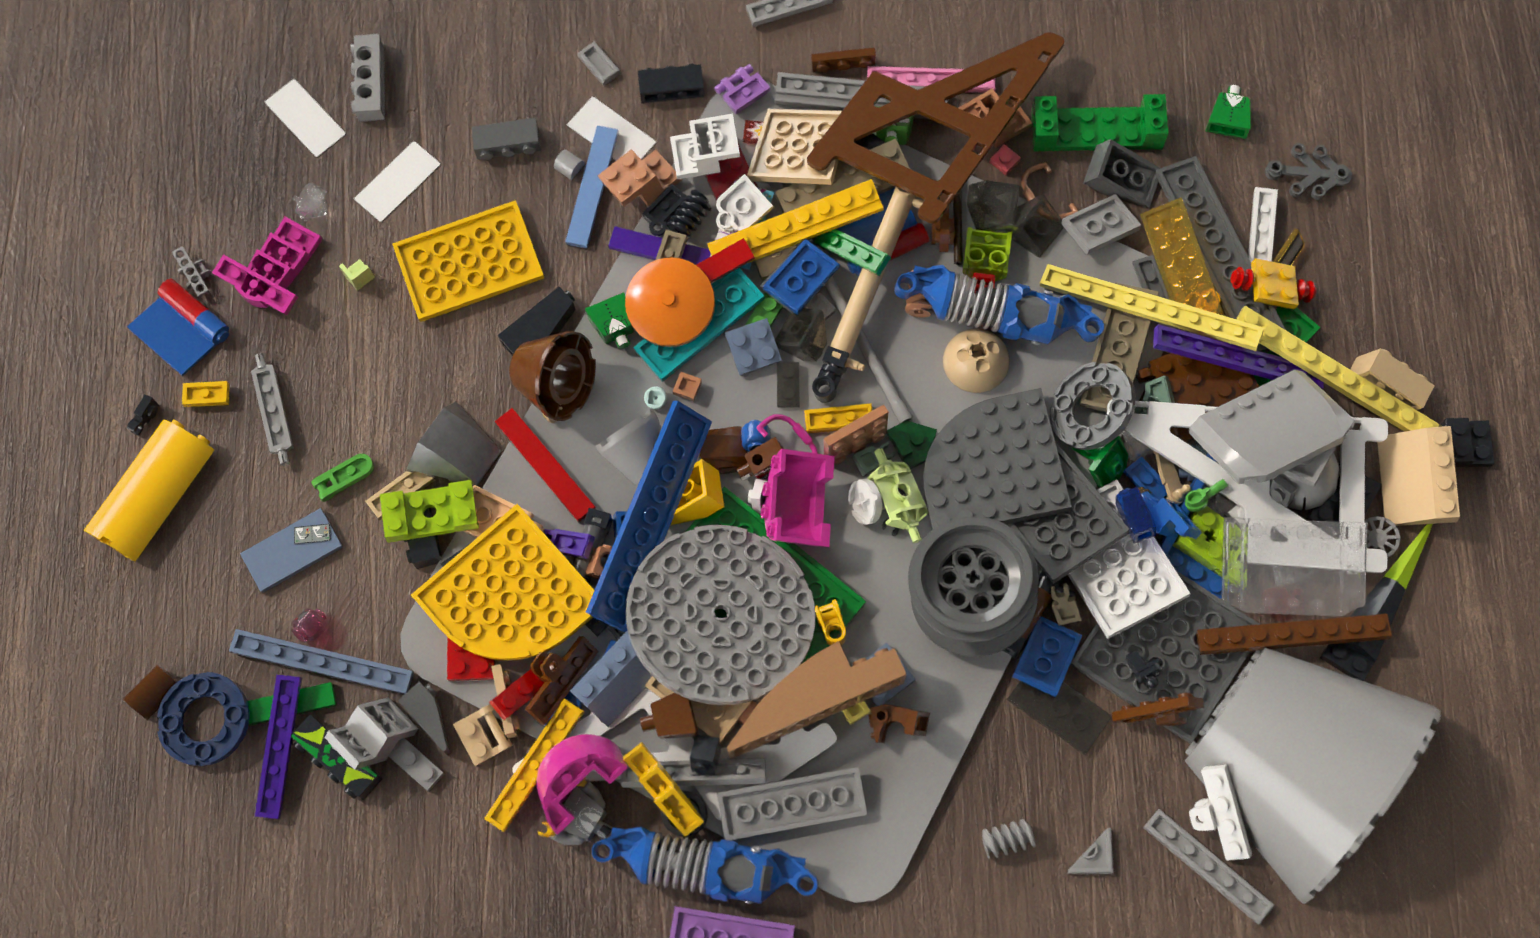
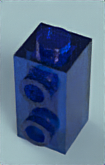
(1135, 514)

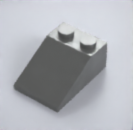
(1122, 173)

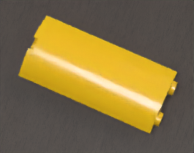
(149, 489)

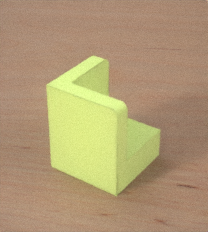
(357, 274)

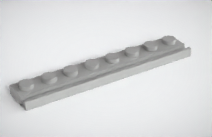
(821, 92)

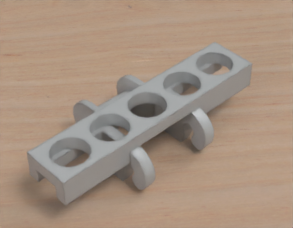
(188, 267)

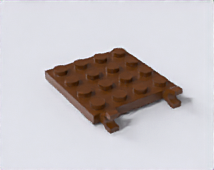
(1197, 383)

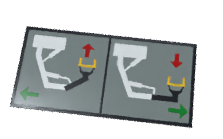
(311, 533)

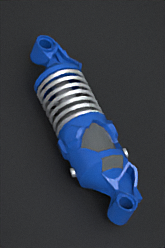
(1008, 310)
(714, 868)

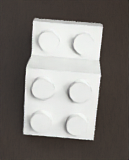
(707, 143)

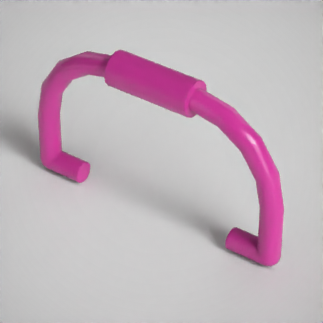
(799, 430)

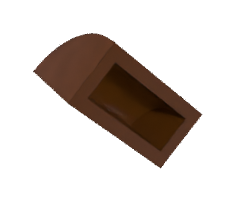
(150, 691)

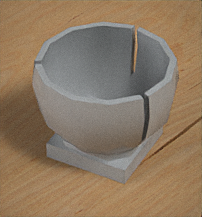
(1314, 480)

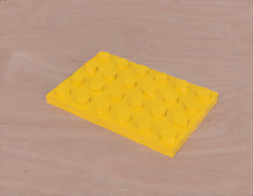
(468, 261)

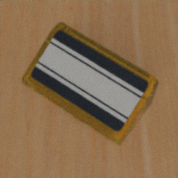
(1291, 248)

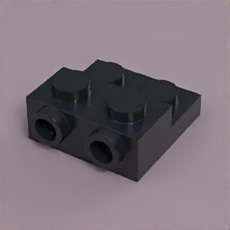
(1470, 442)

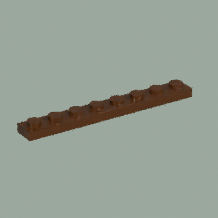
(1294, 634)

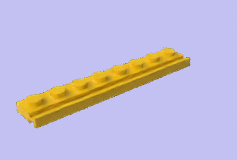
(806, 221)

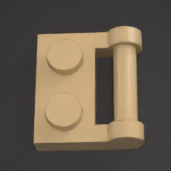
(475, 738)

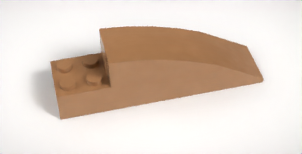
(815, 692)

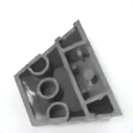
(454, 448)

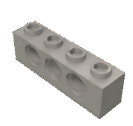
(374, 106)

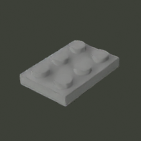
(1101, 224)

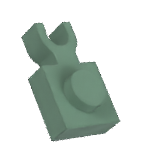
(867, 460)

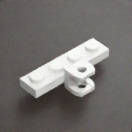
(1223, 812)

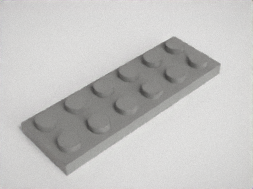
(791, 803)

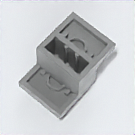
(371, 733)

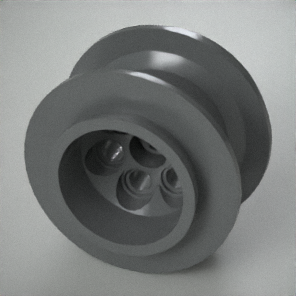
(973, 544)

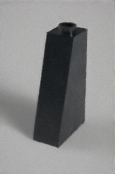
(540, 321)

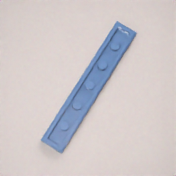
(591, 187)

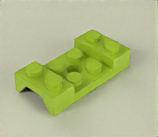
(405, 517)

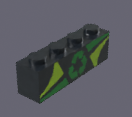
(311, 738)

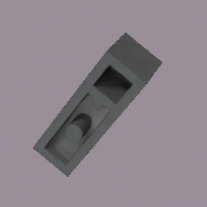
(427, 713)

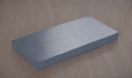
(280, 558)

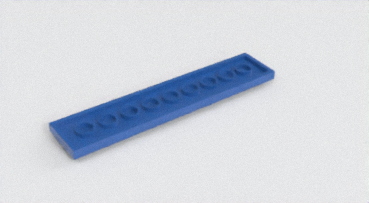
(650, 510)

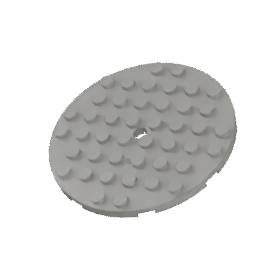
(713, 657)

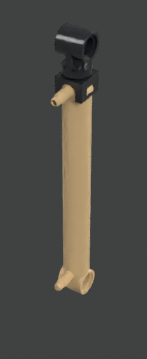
(837, 355)

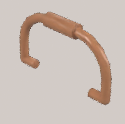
(1029, 194)

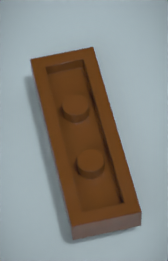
(843, 59)

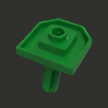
(1106, 462)

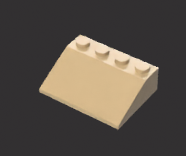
(1419, 477)

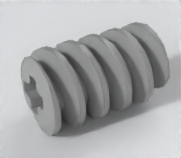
(1008, 838)

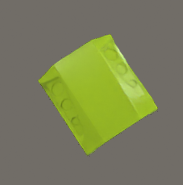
(987, 253)

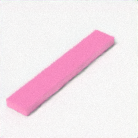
(925, 76)

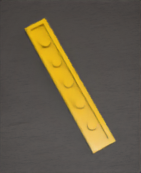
(525, 776)

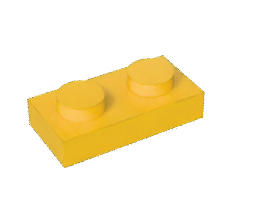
(205, 394)

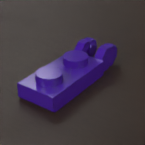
(571, 543)

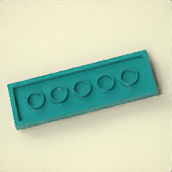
(733, 299)

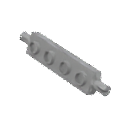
(272, 409)

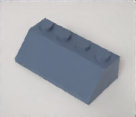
(613, 682)

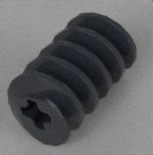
(689, 213)

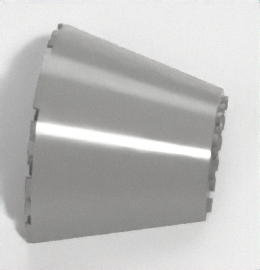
(1311, 761)

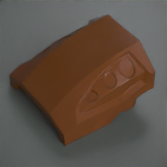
(724, 449)

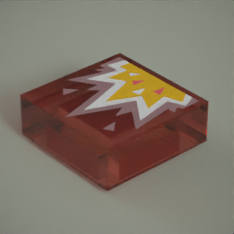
(752, 131)

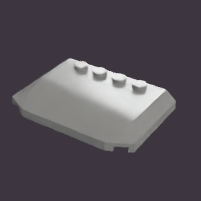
(1272, 428)

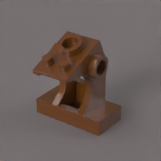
(886, 714)

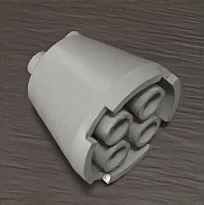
(632, 446)

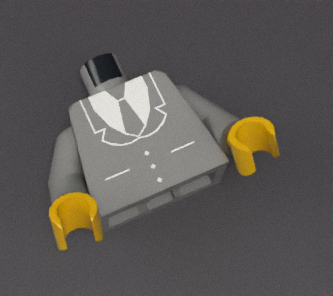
(589, 815)

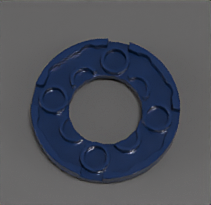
(175, 704)

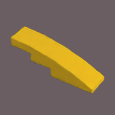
(663, 789)

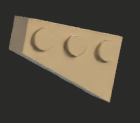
(1394, 377)

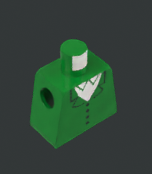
(1230, 114)
(611, 320)

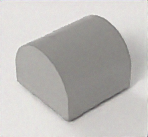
(568, 164)

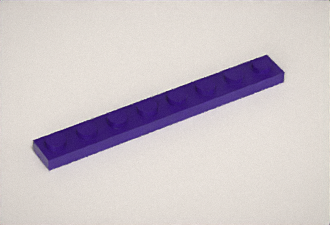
(1223, 354)

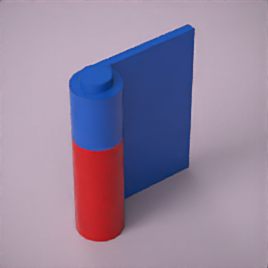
(911, 237)
(179, 327)

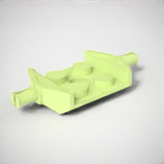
(903, 511)

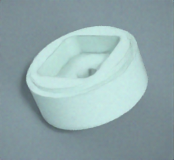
(655, 397)

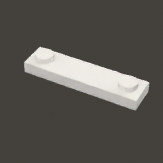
(1262, 224)

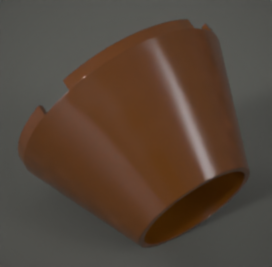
(555, 373)

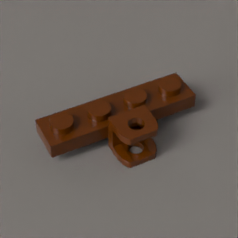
(943, 230)
(559, 677)
(1165, 710)

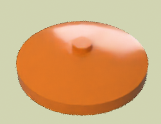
(670, 302)

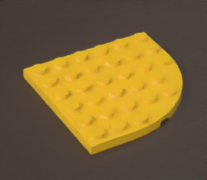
(507, 593)

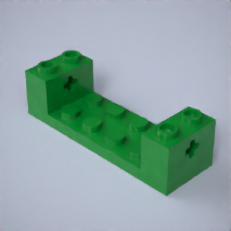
(1086, 127)

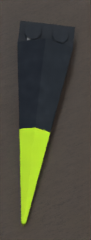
(1358, 657)

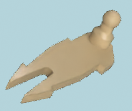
(1170, 479)

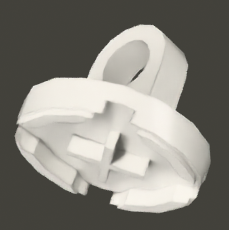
(865, 501)

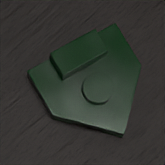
(912, 442)

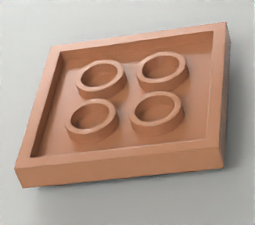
(857, 435)

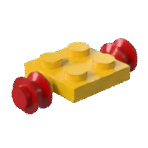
(1273, 284)

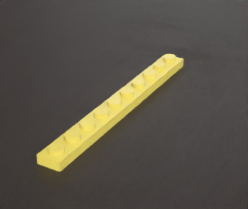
(1152, 307)
(1336, 375)

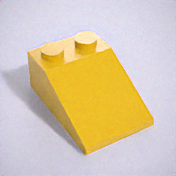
(701, 496)

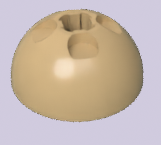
(972, 370)

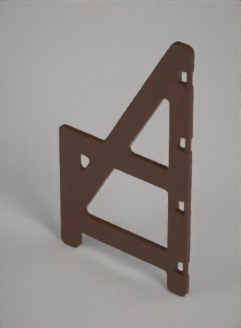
(863, 119)

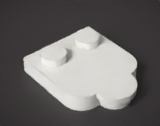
(741, 206)

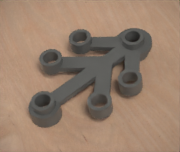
(1311, 172)

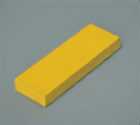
(833, 417)

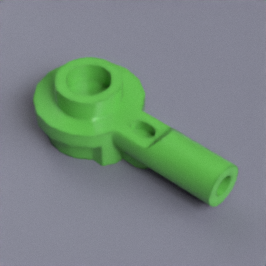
(1198, 499)

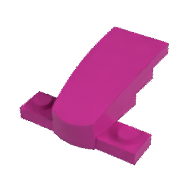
(272, 267)

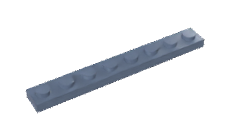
(321, 661)

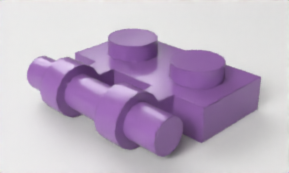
(746, 92)

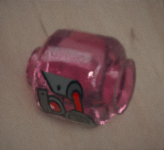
(309, 625)

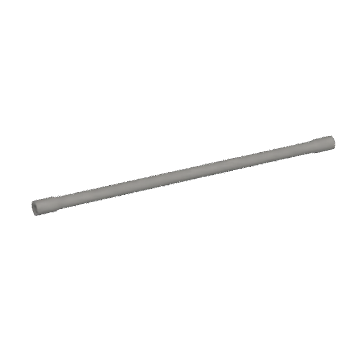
(897, 404)

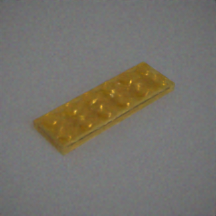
(1180, 256)

